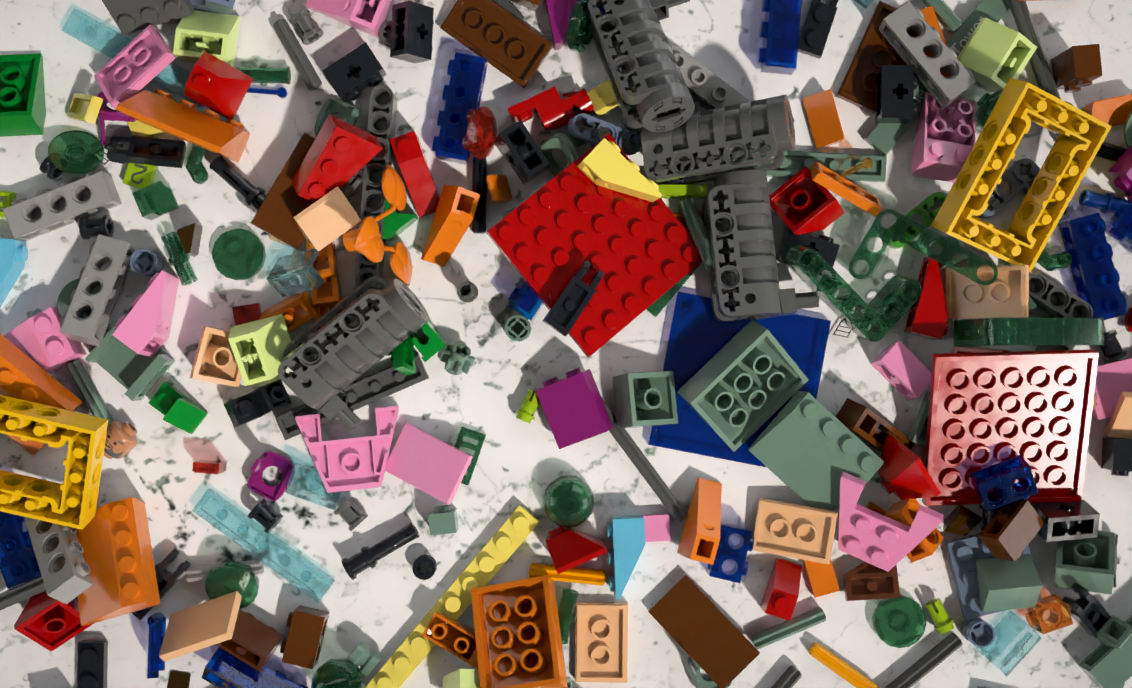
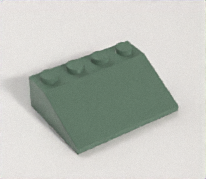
(743, 385)
(812, 451)

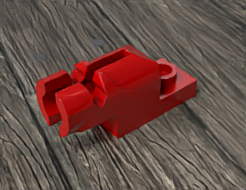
(551, 108)

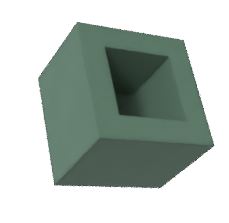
(443, 520)

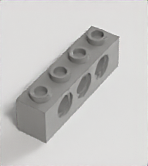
(928, 69)
(704, 85)
(22, 212)
(92, 329)
(59, 559)

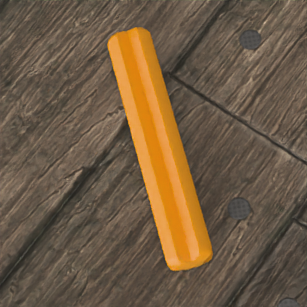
(574, 575)
(840, 667)

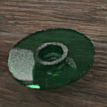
(74, 144)

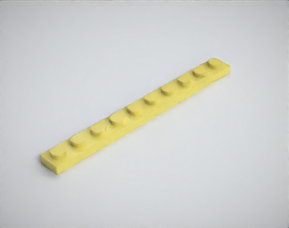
(457, 597)

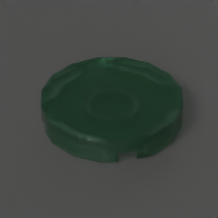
(579, 27)
(239, 254)
(232, 577)
(899, 621)

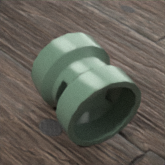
(521, 328)
(364, 658)

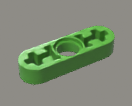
(927, 203)

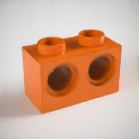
(904, 512)

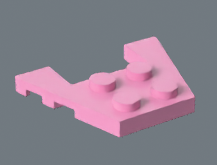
(351, 461)
(875, 536)

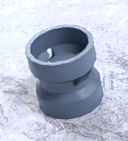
(141, 261)
(983, 634)

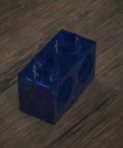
(1002, 478)
(737, 553)

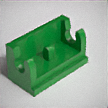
(428, 345)

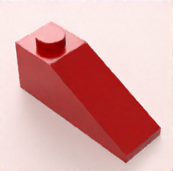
(416, 172)
(929, 313)

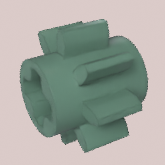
(457, 359)

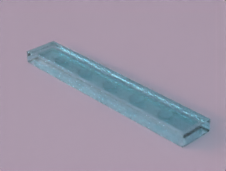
(111, 43)
(263, 546)

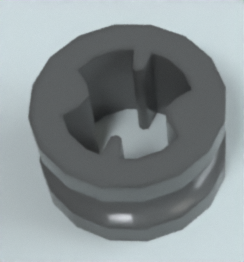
(382, 33)

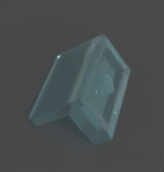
(295, 273)
(308, 485)
(1011, 643)

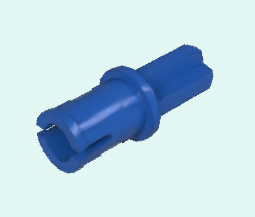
(1104, 202)

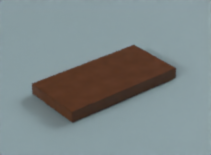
(498, 37)
(872, 52)
(282, 201)
(704, 632)

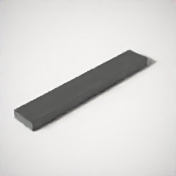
(360, 394)

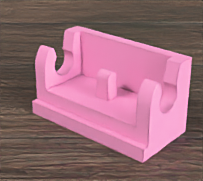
(903, 370)

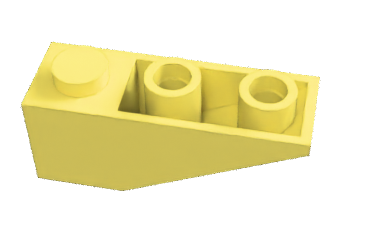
(611, 170)

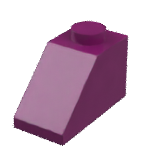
(559, 14)

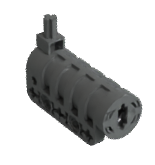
(644, 62)
(715, 137)
(747, 251)
(352, 347)

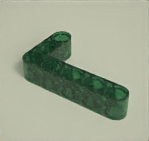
(921, 245)
(842, 305)
(1028, 331)

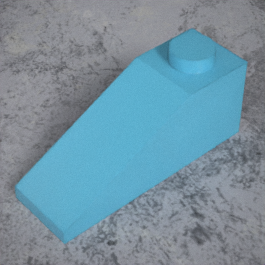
(12, 262)

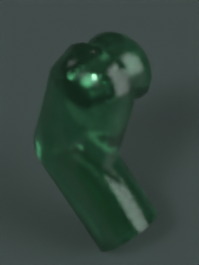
(195, 167)
(1055, 261)

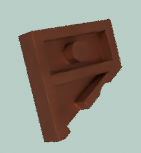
(870, 583)

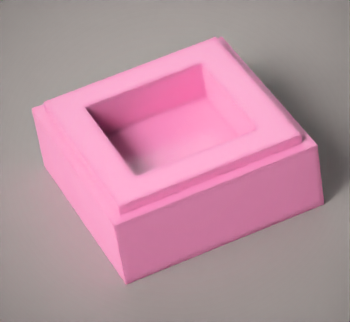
(657, 527)

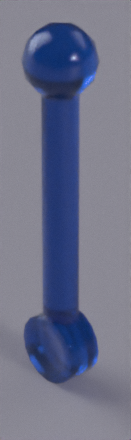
(281, 92)

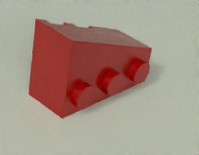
(334, 158)

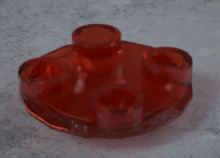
(480, 132)

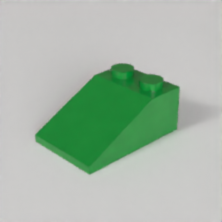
(22, 95)

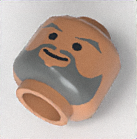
(119, 439)

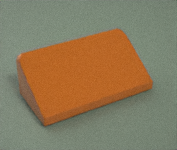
(1112, 110)
(823, 119)
(295, 309)

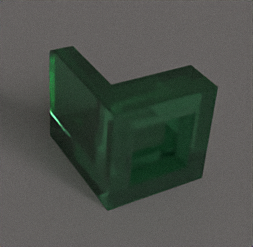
(155, 200)

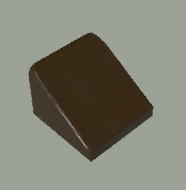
(190, 238)
(961, 521)

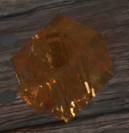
(1058, 618)

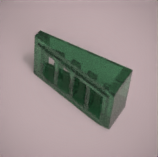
(477, 448)

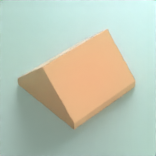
(327, 219)
(215, 359)

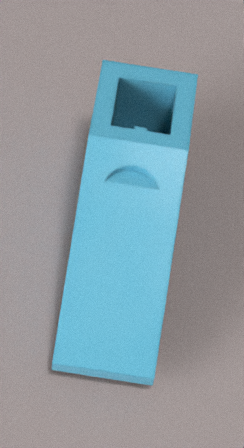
(628, 543)

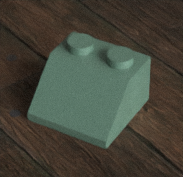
(645, 399)
(1087, 563)

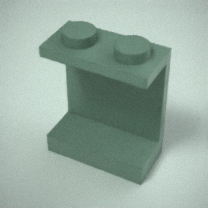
(130, 369)

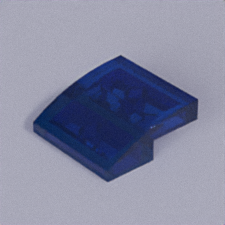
(155, 634)

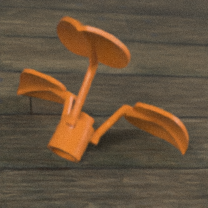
(367, 237)

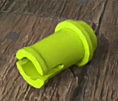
(528, 407)
(940, 617)

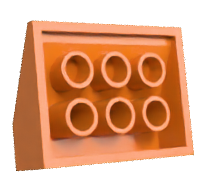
(186, 123)
(28, 381)
(120, 562)
(518, 635)

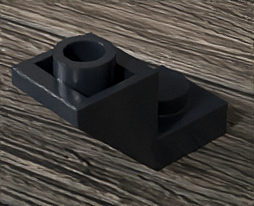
(257, 403)

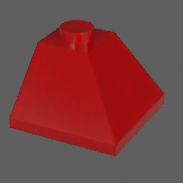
(217, 85)
(805, 204)
(904, 472)
(572, 547)
(49, 621)

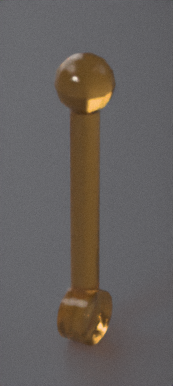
(866, 163)

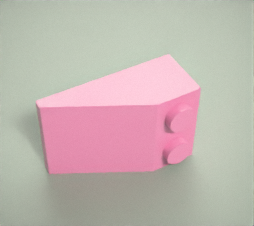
(44, 343)

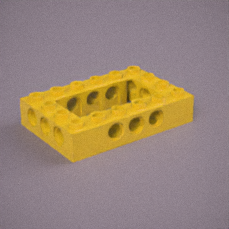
(1051, 190)
(76, 498)

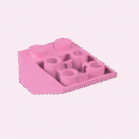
(359, 14)
(943, 138)
(151, 316)

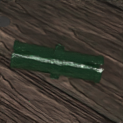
(267, 75)
(179, 258)
(566, 612)

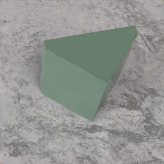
(1007, 583)

